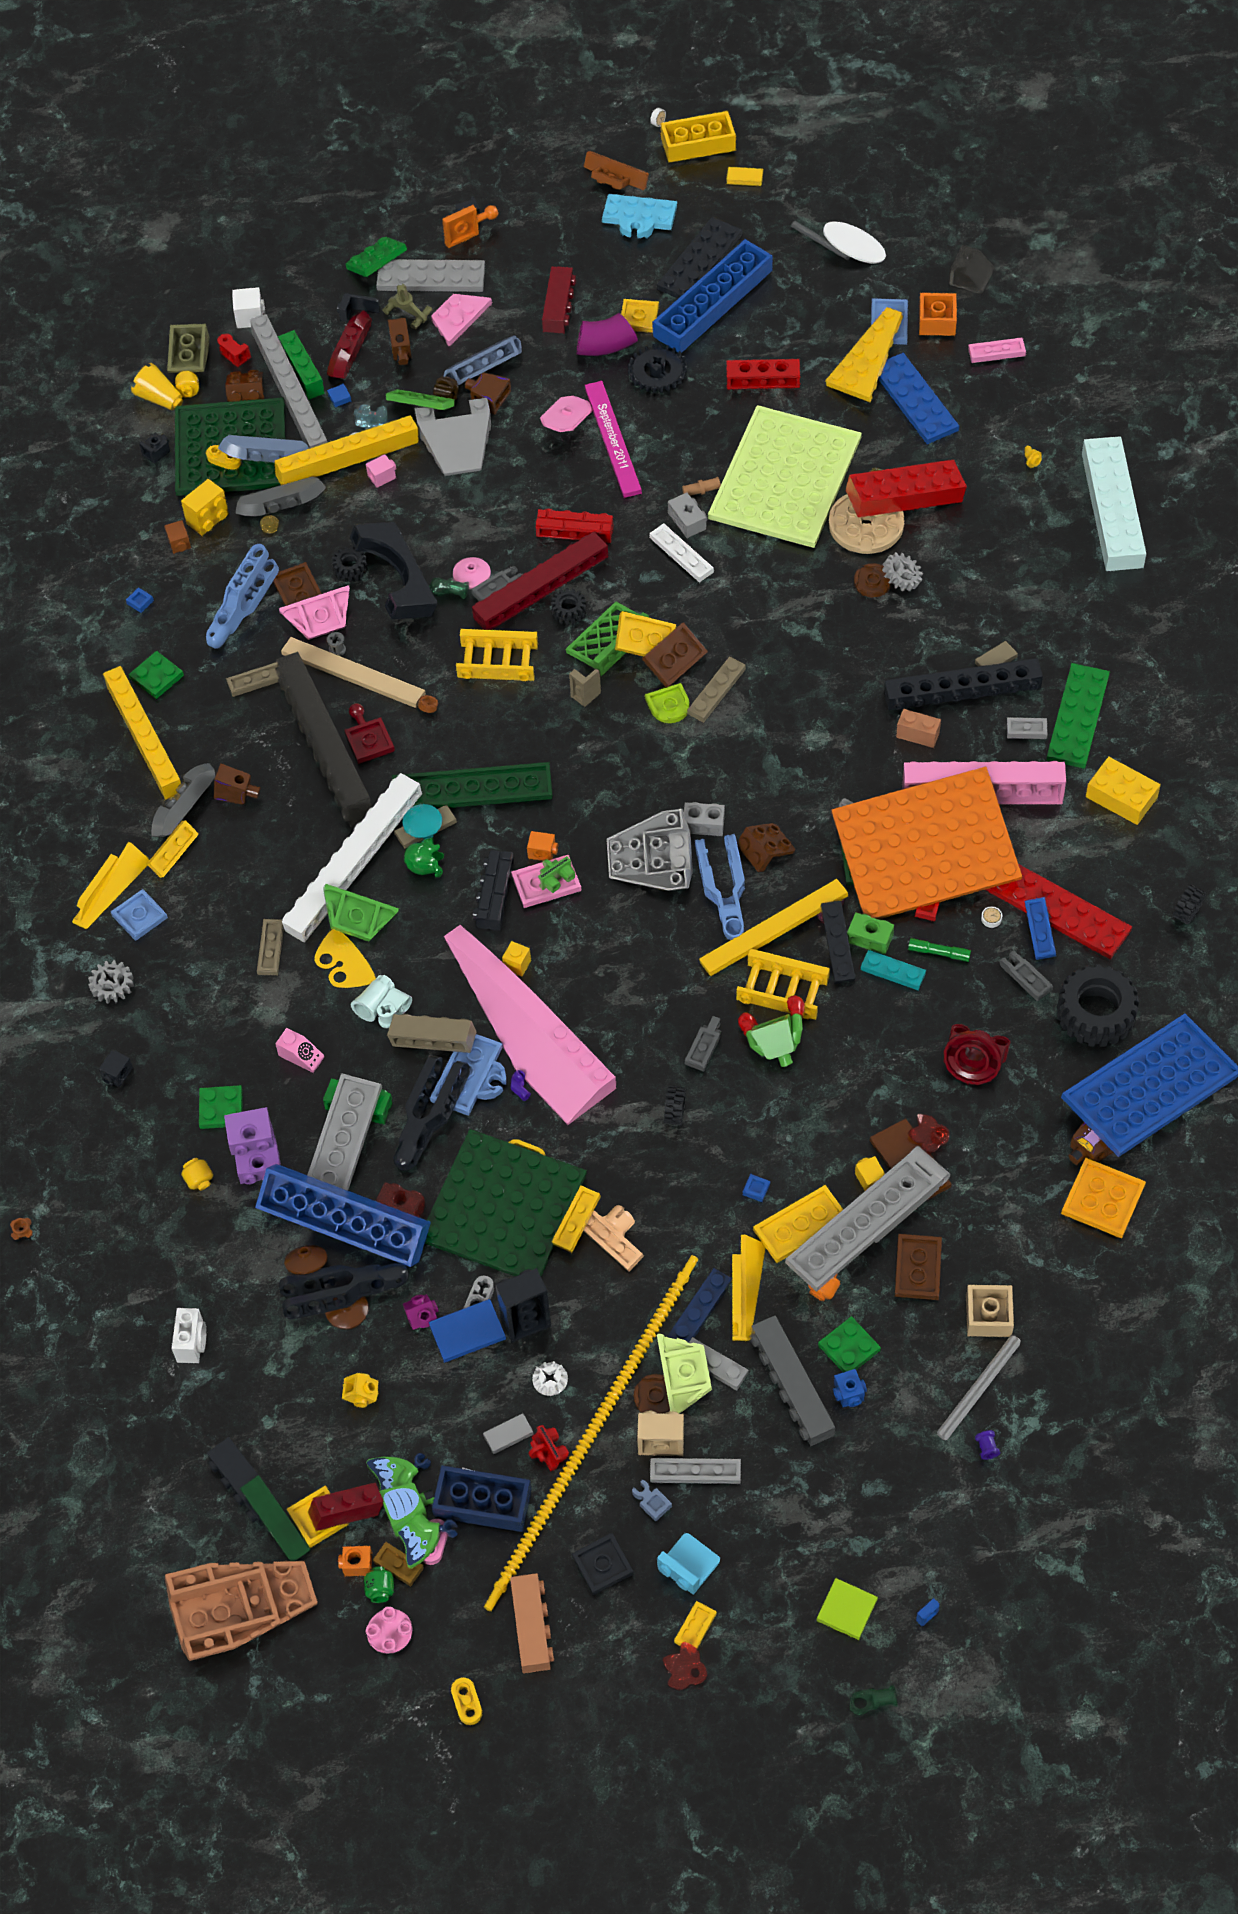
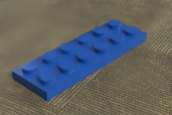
(917, 399)

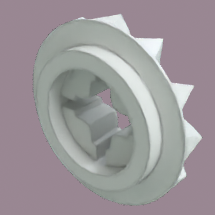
(551, 1387)

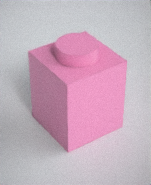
(381, 470)

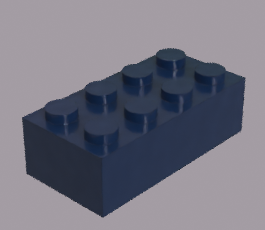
(482, 1498)

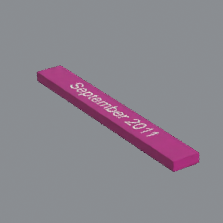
(613, 439)

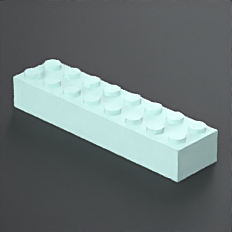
(1113, 504)

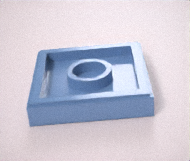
(139, 914)

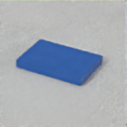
(467, 1330)

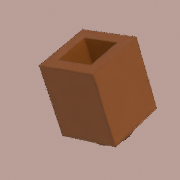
(177, 536)

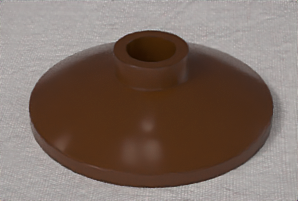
(305, 1259)
(349, 1317)

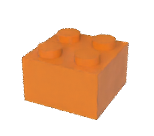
(937, 314)

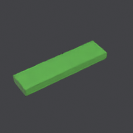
(420, 399)

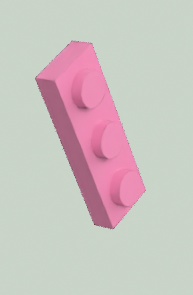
(997, 350)

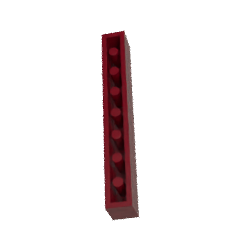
(540, 581)

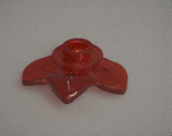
(927, 1133)
(681, 1667)

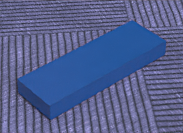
(1040, 928)

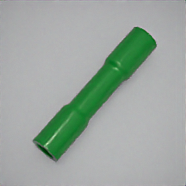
(927, 947)

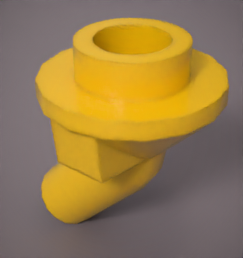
(1033, 457)

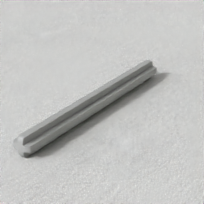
(978, 1387)

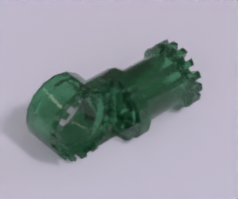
(448, 587)
(874, 1699)

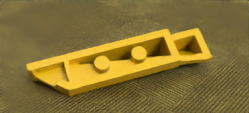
(109, 884)
(745, 1285)

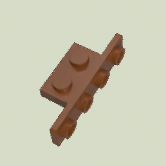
(614, 172)

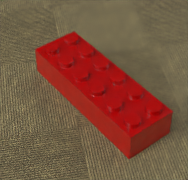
(905, 488)

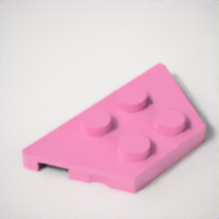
(458, 315)
(319, 614)

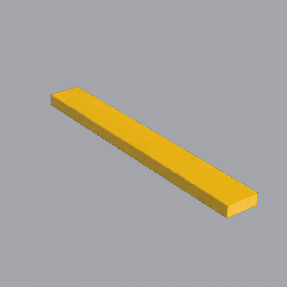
(772, 927)

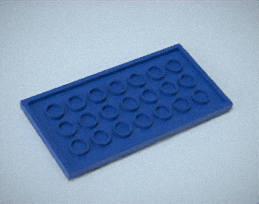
(1151, 1084)

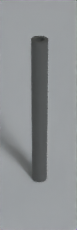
(824, 242)

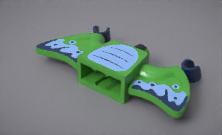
(406, 1506)

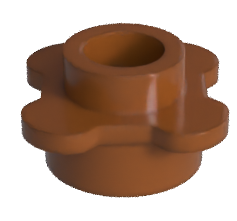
(21, 1223)

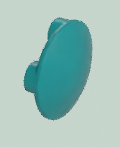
(422, 821)

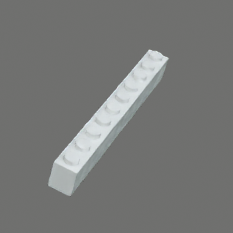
(353, 855)

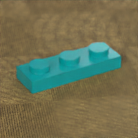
(893, 970)

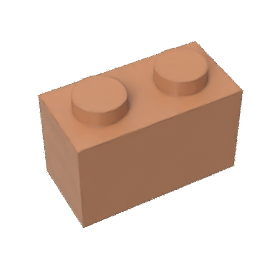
(918, 728)

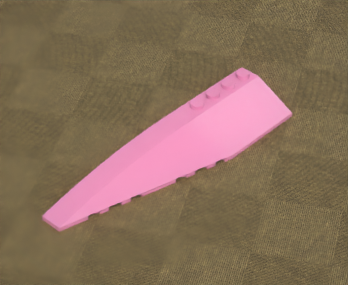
(531, 1034)

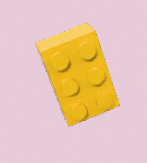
(1122, 790)

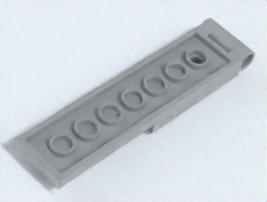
(868, 1218)

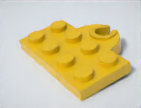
(797, 1223)

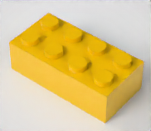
(698, 136)

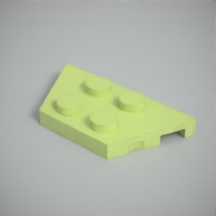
(684, 1372)

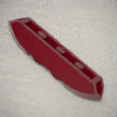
(349, 345)

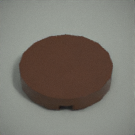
(871, 581)
(651, 1394)

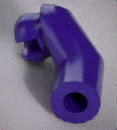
(517, 1085)

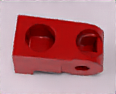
(232, 350)

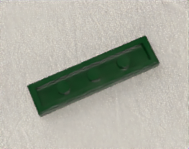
(274, 1518)

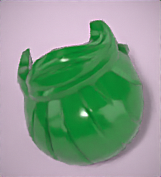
(423, 858)

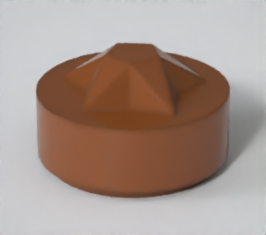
(428, 704)

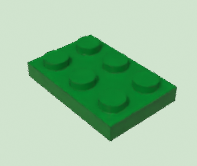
(375, 256)

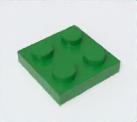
(156, 674)
(217, 1102)
(849, 1345)

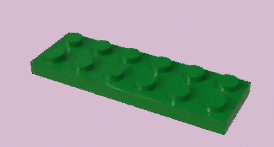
(1078, 715)

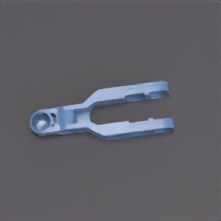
(235, 601)
(728, 908)

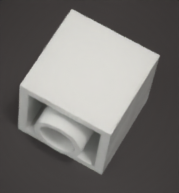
(247, 305)

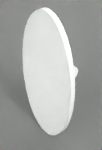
(854, 242)

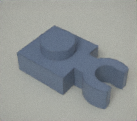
(653, 1502)

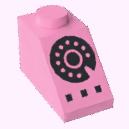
(298, 1050)

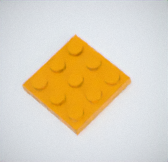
(1103, 1197)

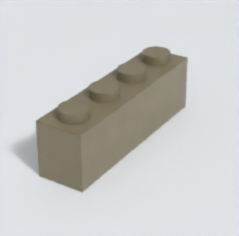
(432, 1033)

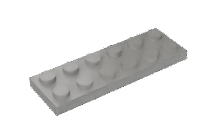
(432, 275)
(345, 1131)

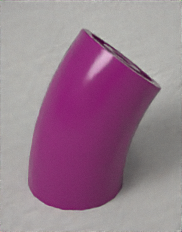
(605, 336)

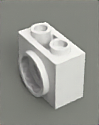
(188, 1336)

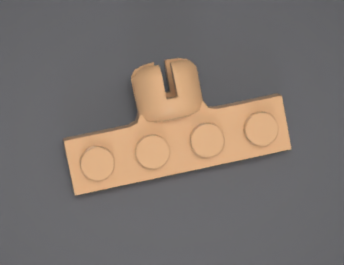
(610, 1232)

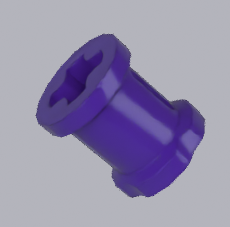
(987, 1445)

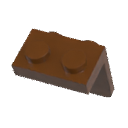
(244, 386)
(762, 843)

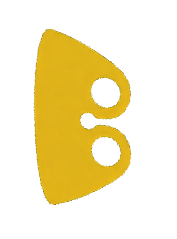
(354, 964)

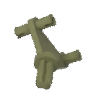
(404, 300)

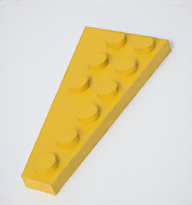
(865, 362)

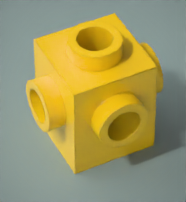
(360, 1389)

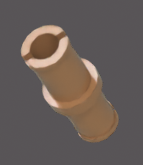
(702, 486)

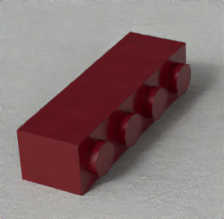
(558, 299)

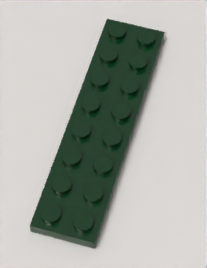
(484, 785)

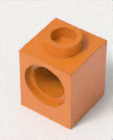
(541, 846)
(362, 1567)

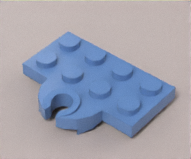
(482, 1072)

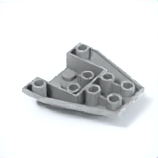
(653, 852)

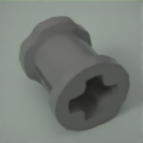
(334, 643)

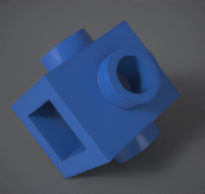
(849, 1388)

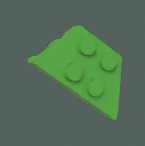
(356, 913)

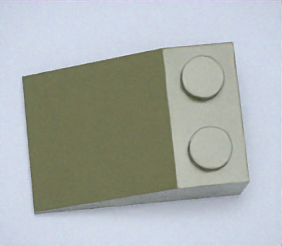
(188, 348)

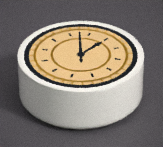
(658, 117)
(991, 917)

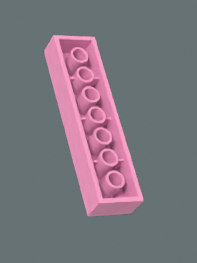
(1012, 781)

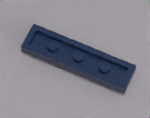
(701, 1306)

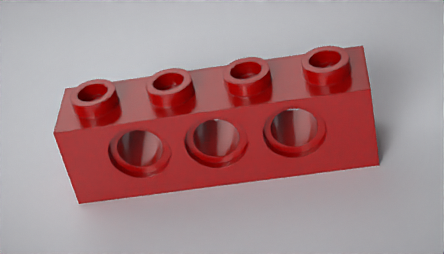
(763, 374)

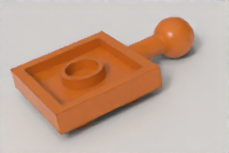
(464, 224)

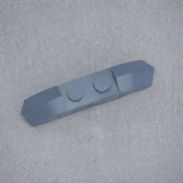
(484, 360)
(260, 448)

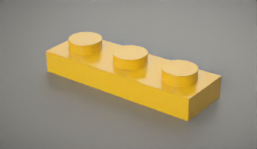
(172, 848)
(576, 1219)

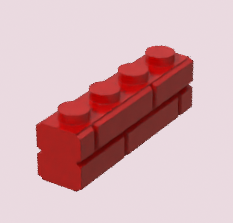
(573, 525)

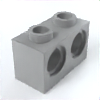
(702, 823)

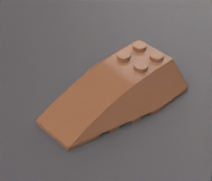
(235, 1602)

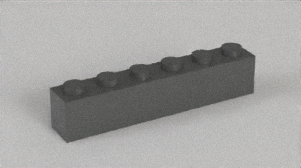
(792, 1380)

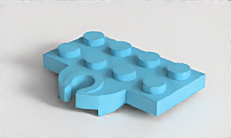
(639, 214)

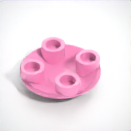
(389, 1630)

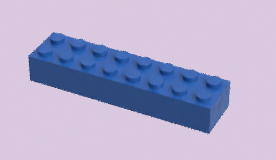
(712, 296)
(343, 1215)

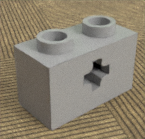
(687, 515)

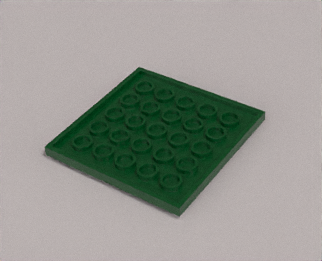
(207, 425)
(502, 1204)

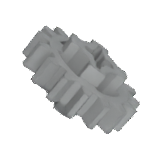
(902, 571)
(109, 975)

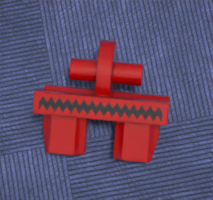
(544, 1447)

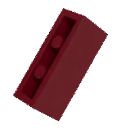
(345, 1506)

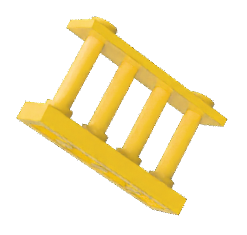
(497, 639)
(786, 966)

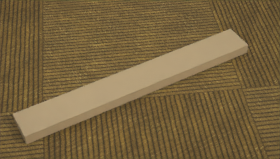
(354, 672)

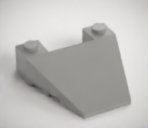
(456, 441)

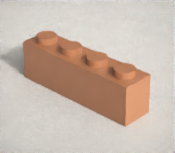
(530, 1624)

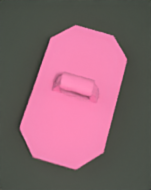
(566, 413)

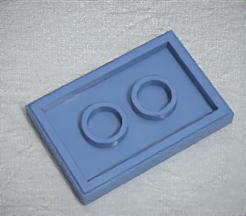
(901, 305)

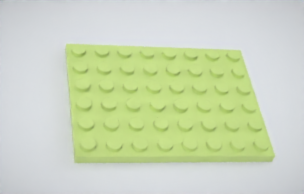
(785, 476)

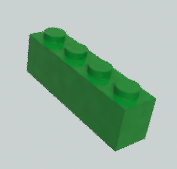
(302, 365)

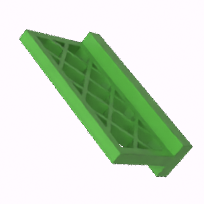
(607, 655)

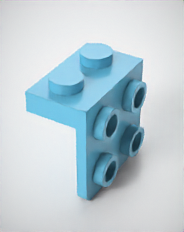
(688, 1563)

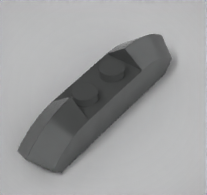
(280, 497)
(187, 794)

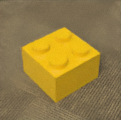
(205, 507)

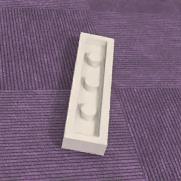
(681, 552)

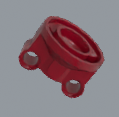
(971, 1064)

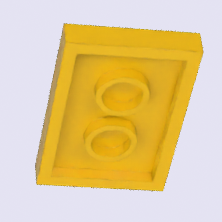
(639, 633)

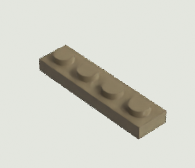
(716, 689)

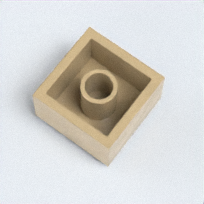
(989, 1310)
(660, 1434)

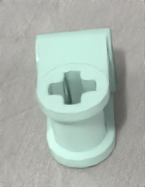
(394, 1003)

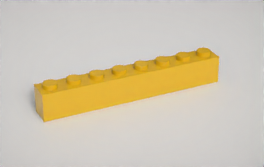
(347, 451)
(142, 732)

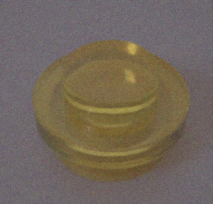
(269, 524)

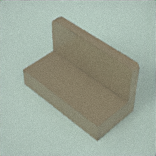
(584, 688)

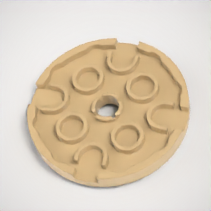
(864, 538)

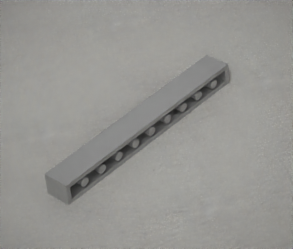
(287, 381)

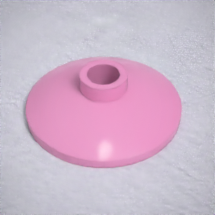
(479, 573)

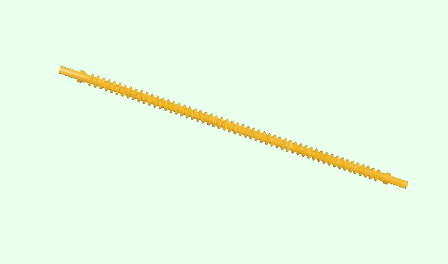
(625, 1375)

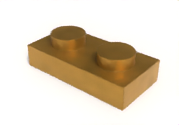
(395, 1562)

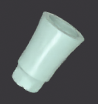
(366, 1004)

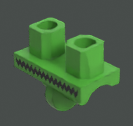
(553, 872)

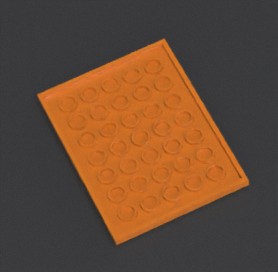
(926, 844)

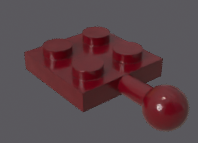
(368, 738)

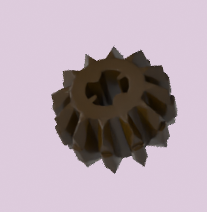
(446, 388)

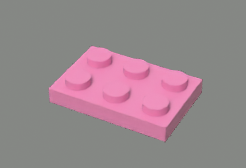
(528, 883)

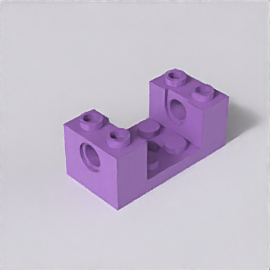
(252, 1143)

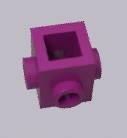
(420, 1311)

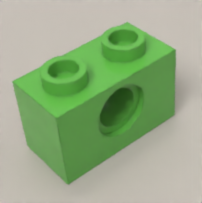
(877, 941)

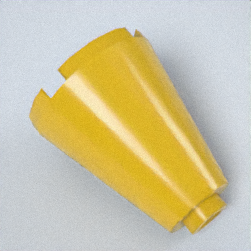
(156, 388)

